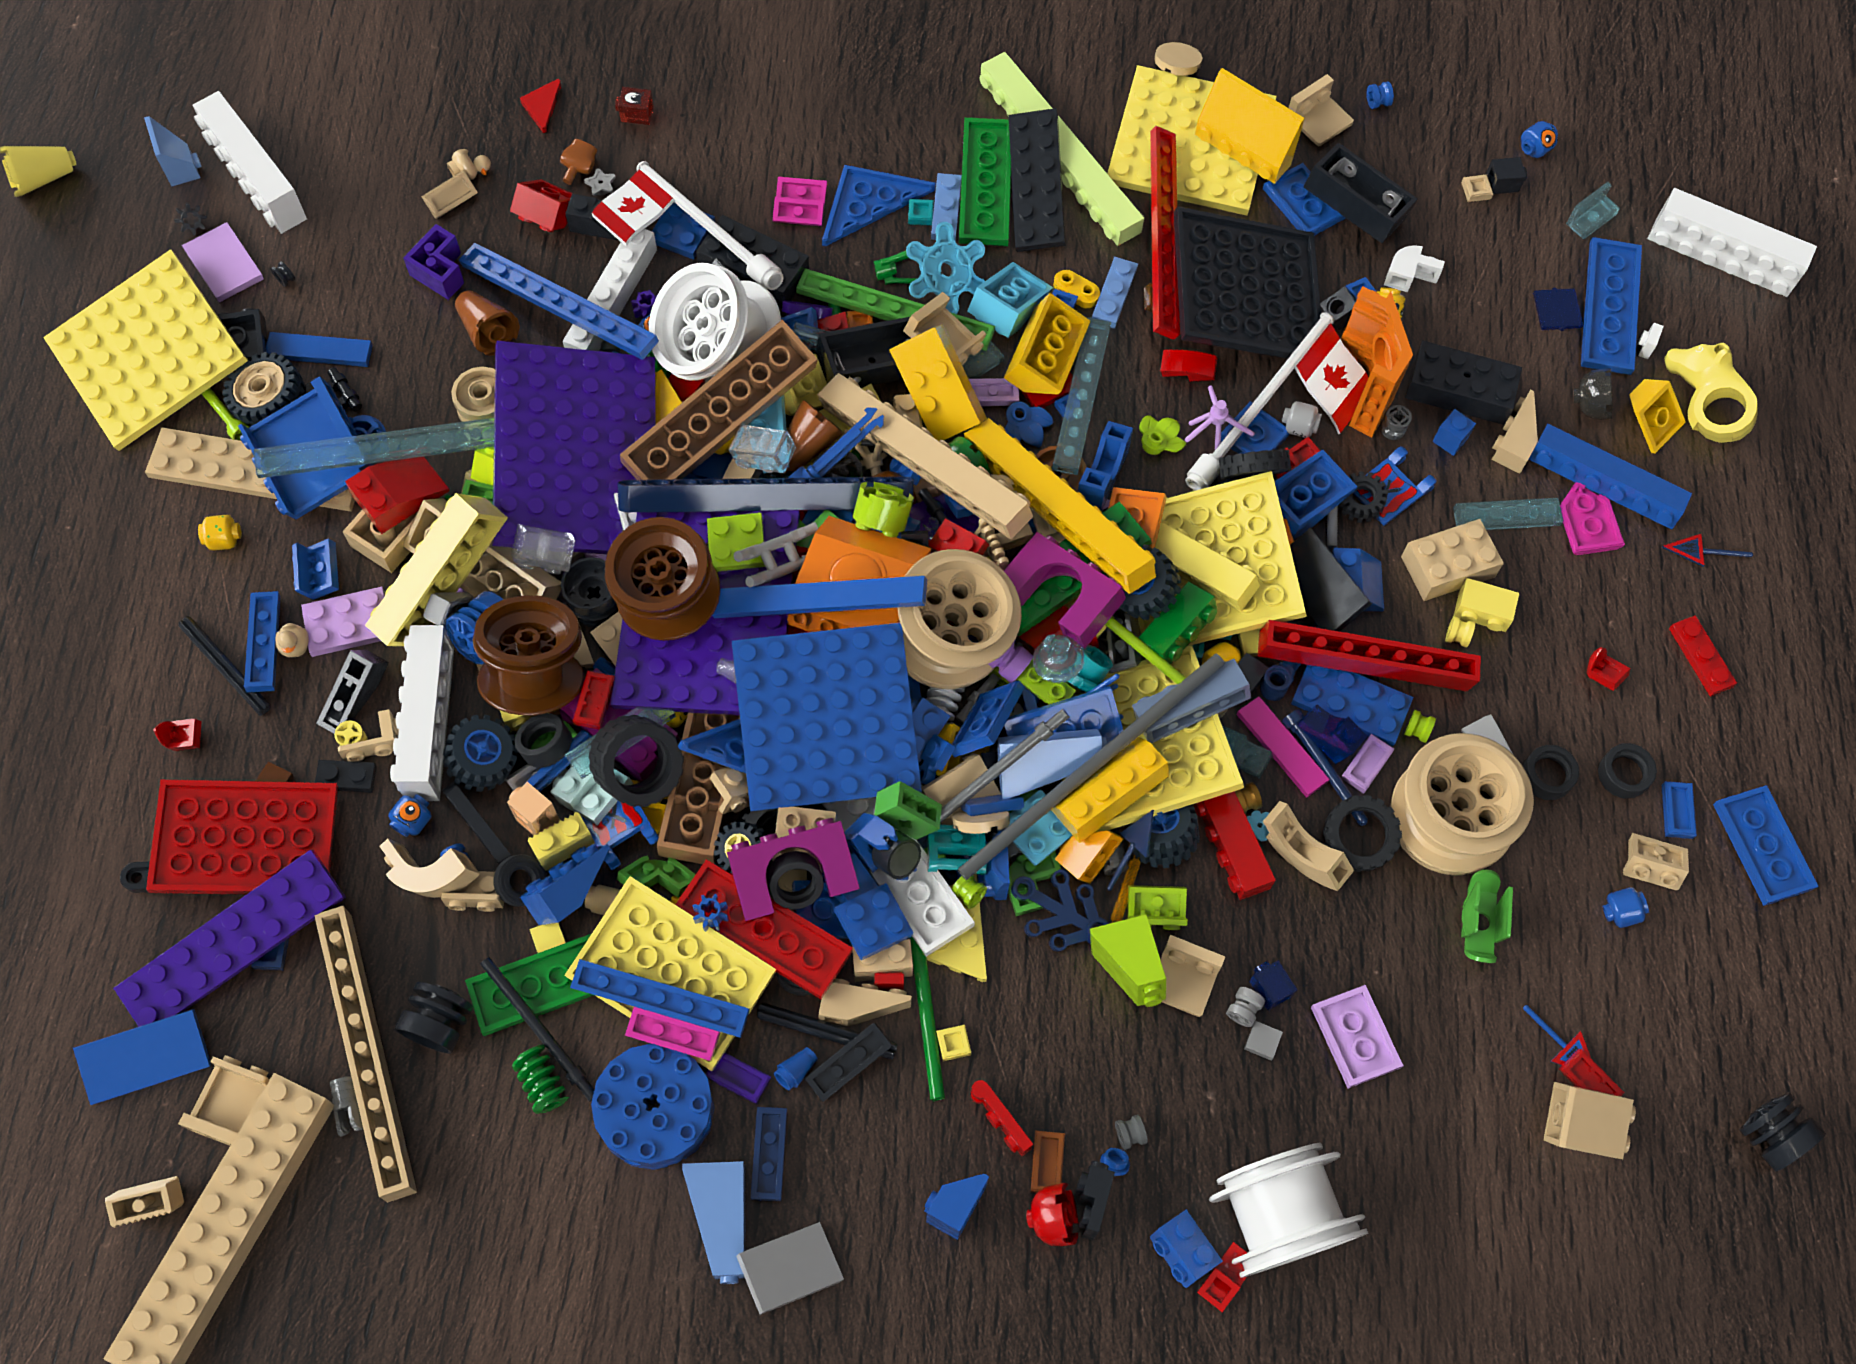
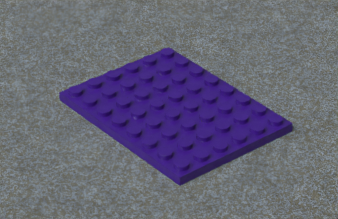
(561, 438)
(683, 670)

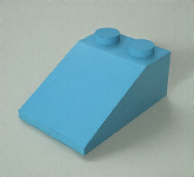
(1008, 299)

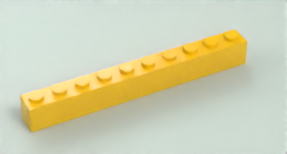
(1064, 508)

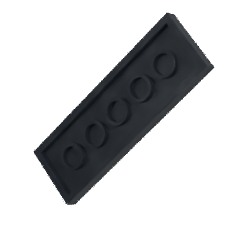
(1036, 180)

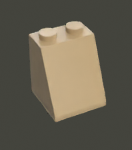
(1589, 1121)

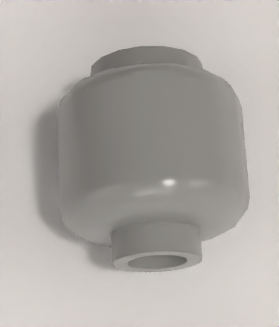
(1302, 419)

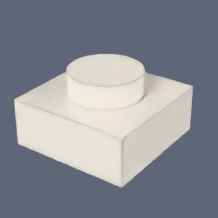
(1649, 340)

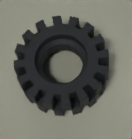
(1370, 510)

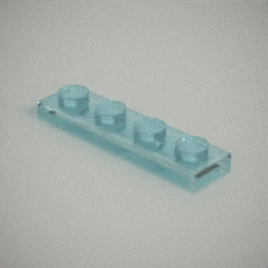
(1511, 513)

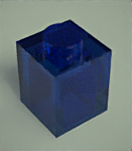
(1272, 984)

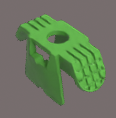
(1482, 900)

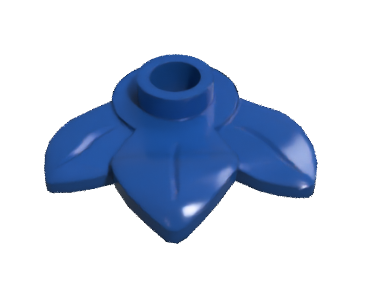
(1028, 427)

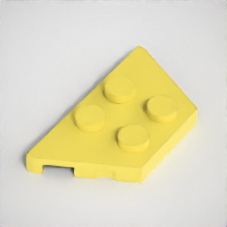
(967, 950)

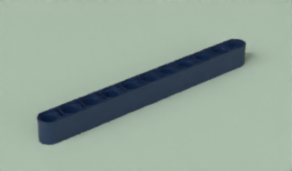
(748, 493)

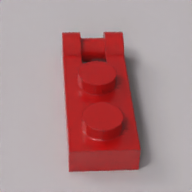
(1000, 1117)

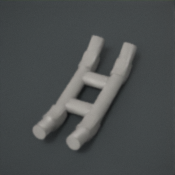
(764, 550)

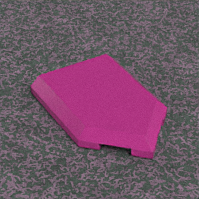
(1590, 522)

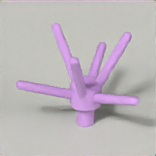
(1217, 416)

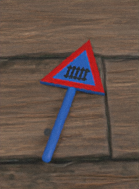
(1568, 1049)

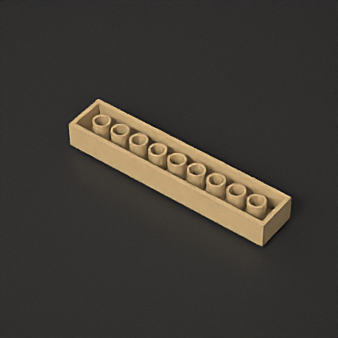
(222, 1227)

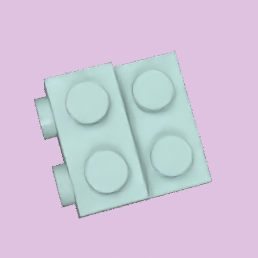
(585, 794)

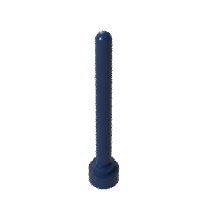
(1290, 723)

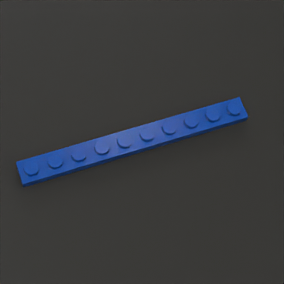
(559, 301)

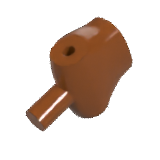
(578, 158)

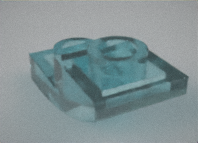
(1247, 755)

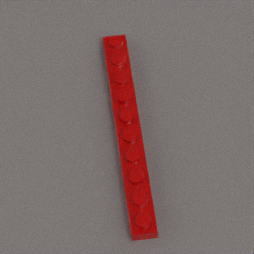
(1163, 204)

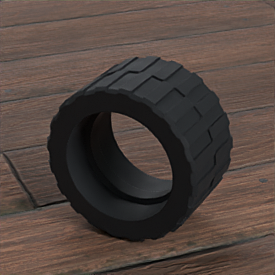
(662, 779)

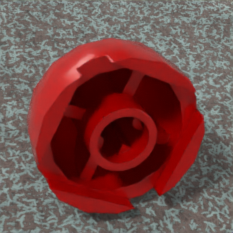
(1053, 1215)

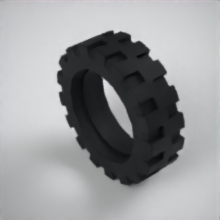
(1254, 463)
(1382, 812)

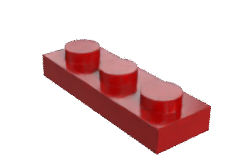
(1702, 655)

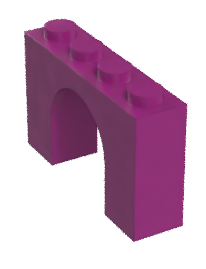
(1099, 595)
(824, 842)

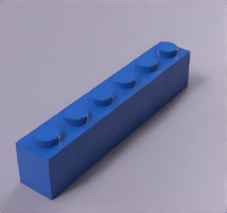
(1610, 476)

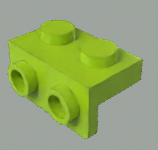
(1045, 690)
(1160, 903)

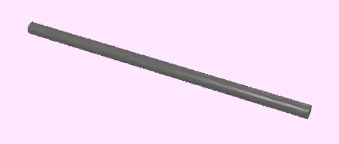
(1090, 767)

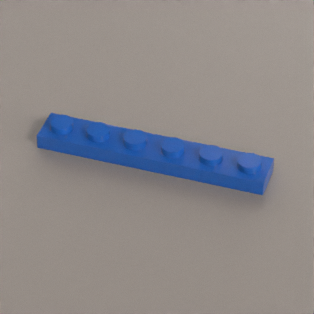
(660, 998)

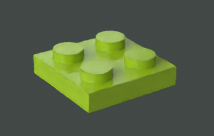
(734, 534)

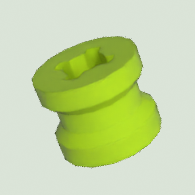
(1420, 726)
(969, 891)

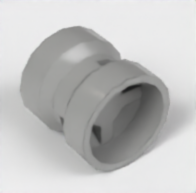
(1245, 1007)

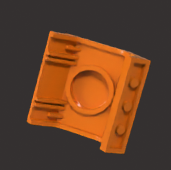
(1380, 344)
(849, 553)

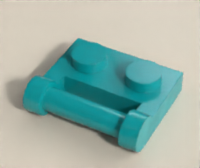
(952, 842)

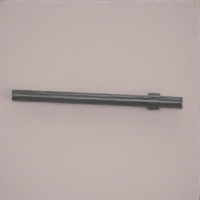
(1042, 732)

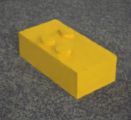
(938, 383)

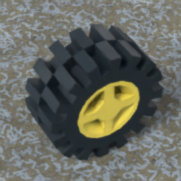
(734, 834)

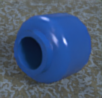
(1625, 907)

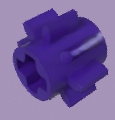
(643, 304)

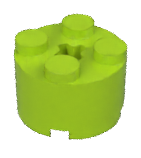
(882, 508)

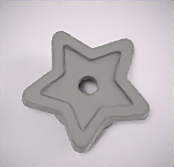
(600, 189)

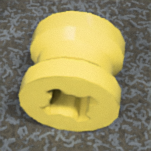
(1460, 631)
(348, 730)

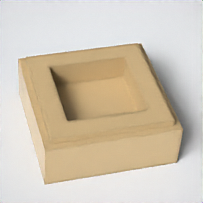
(1477, 188)

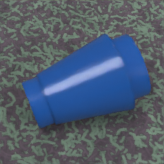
(794, 1069)

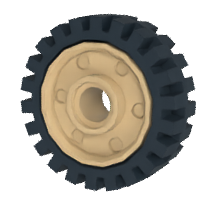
(262, 387)

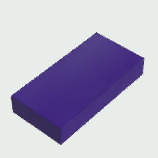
(739, 1078)

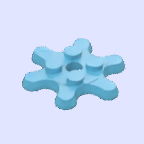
(949, 252)

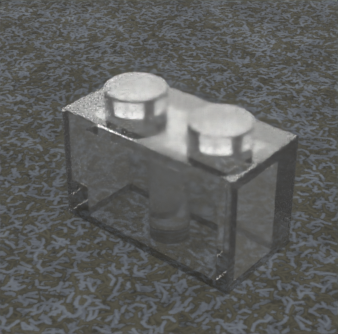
(762, 448)
(542, 549)

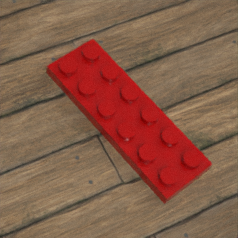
(779, 939)

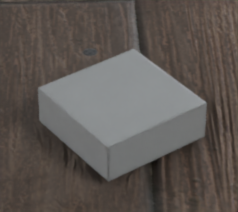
(1263, 1040)

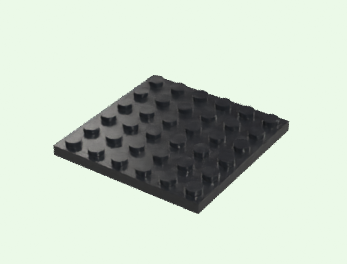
(1245, 283)

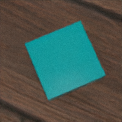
(920, 212)

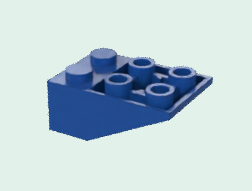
(566, 887)

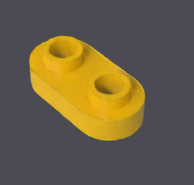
(1077, 286)

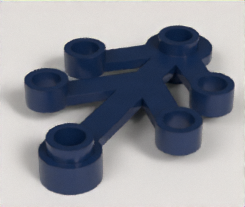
(1065, 912)

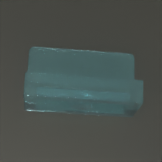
(1592, 212)

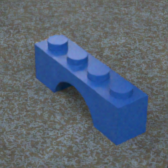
(1110, 456)

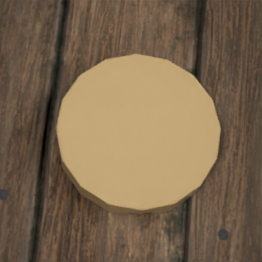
(1178, 58)
(980, 823)

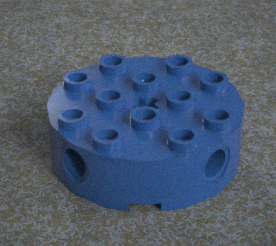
(665, 1133)

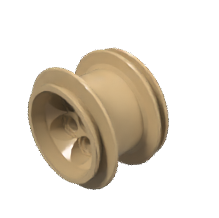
(945, 654)
(1432, 821)

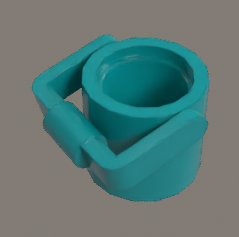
(1095, 669)

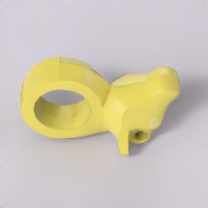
(1713, 376)

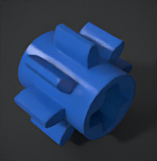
(706, 906)

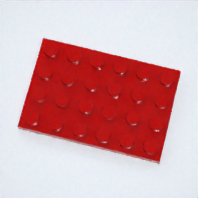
(236, 833)

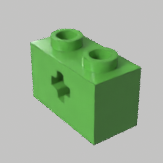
(914, 816)

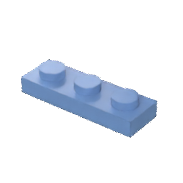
(946, 201)
(1115, 291)

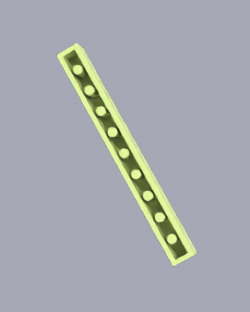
(1078, 167)

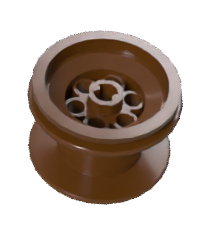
(654, 556)
(528, 655)

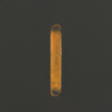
(1126, 894)

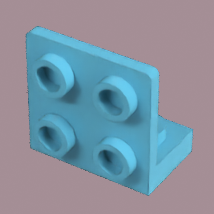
(1041, 837)

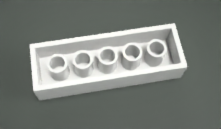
(248, 162)
(1732, 242)
(423, 712)

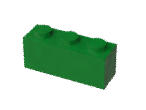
(1181, 624)

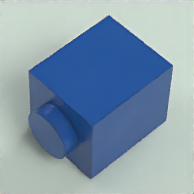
(1454, 432)

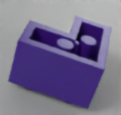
(433, 262)

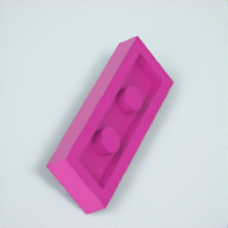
(672, 1033)

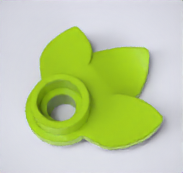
(1160, 435)

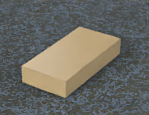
(449, 194)

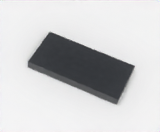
(1325, 585)

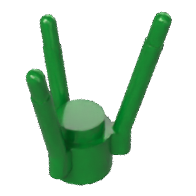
(886, 268)

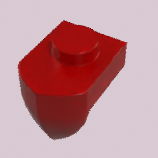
(1606, 669)
(179, 734)

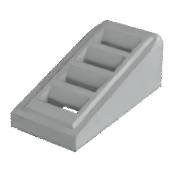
(443, 605)

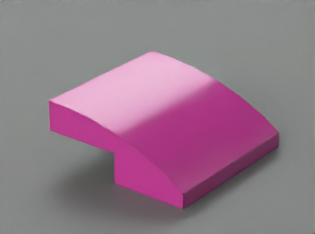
(800, 201)

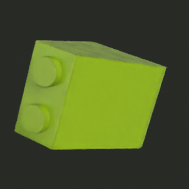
(1131, 959)

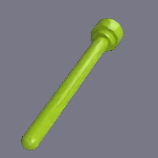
(232, 423)
(1145, 650)

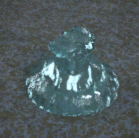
(1058, 658)

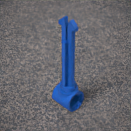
(841, 447)

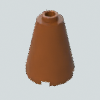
(486, 321)
(810, 434)

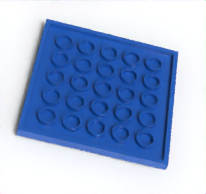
(825, 716)

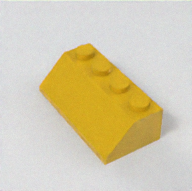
(1047, 347)
(1112, 789)

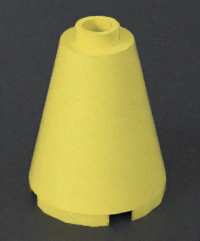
(35, 166)

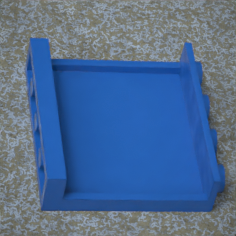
(307, 419)

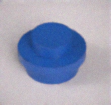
(1116, 1160)

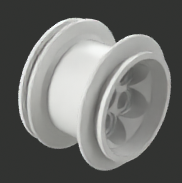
(708, 320)
(1286, 1208)

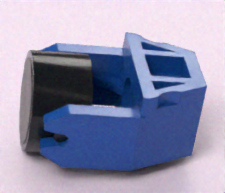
(883, 847)

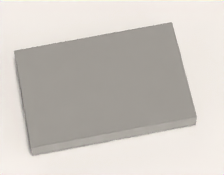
(789, 1268)

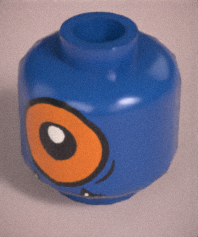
(1539, 139)
(409, 815)

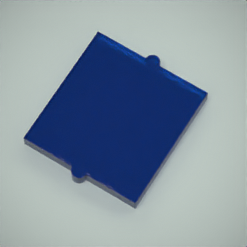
(1558, 309)

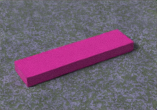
(1284, 747)

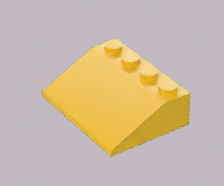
(1249, 126)

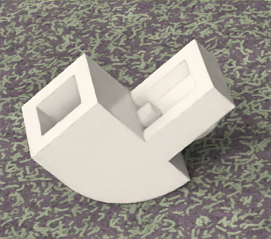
(1410, 264)

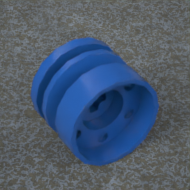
(461, 625)

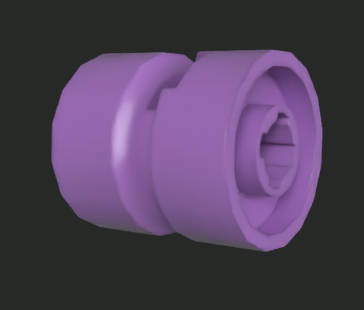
(1012, 662)

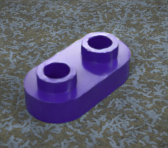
(792, 307)

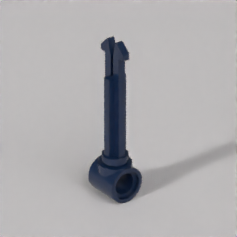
(1283, 674)

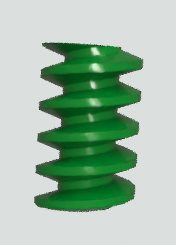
(537, 1080)

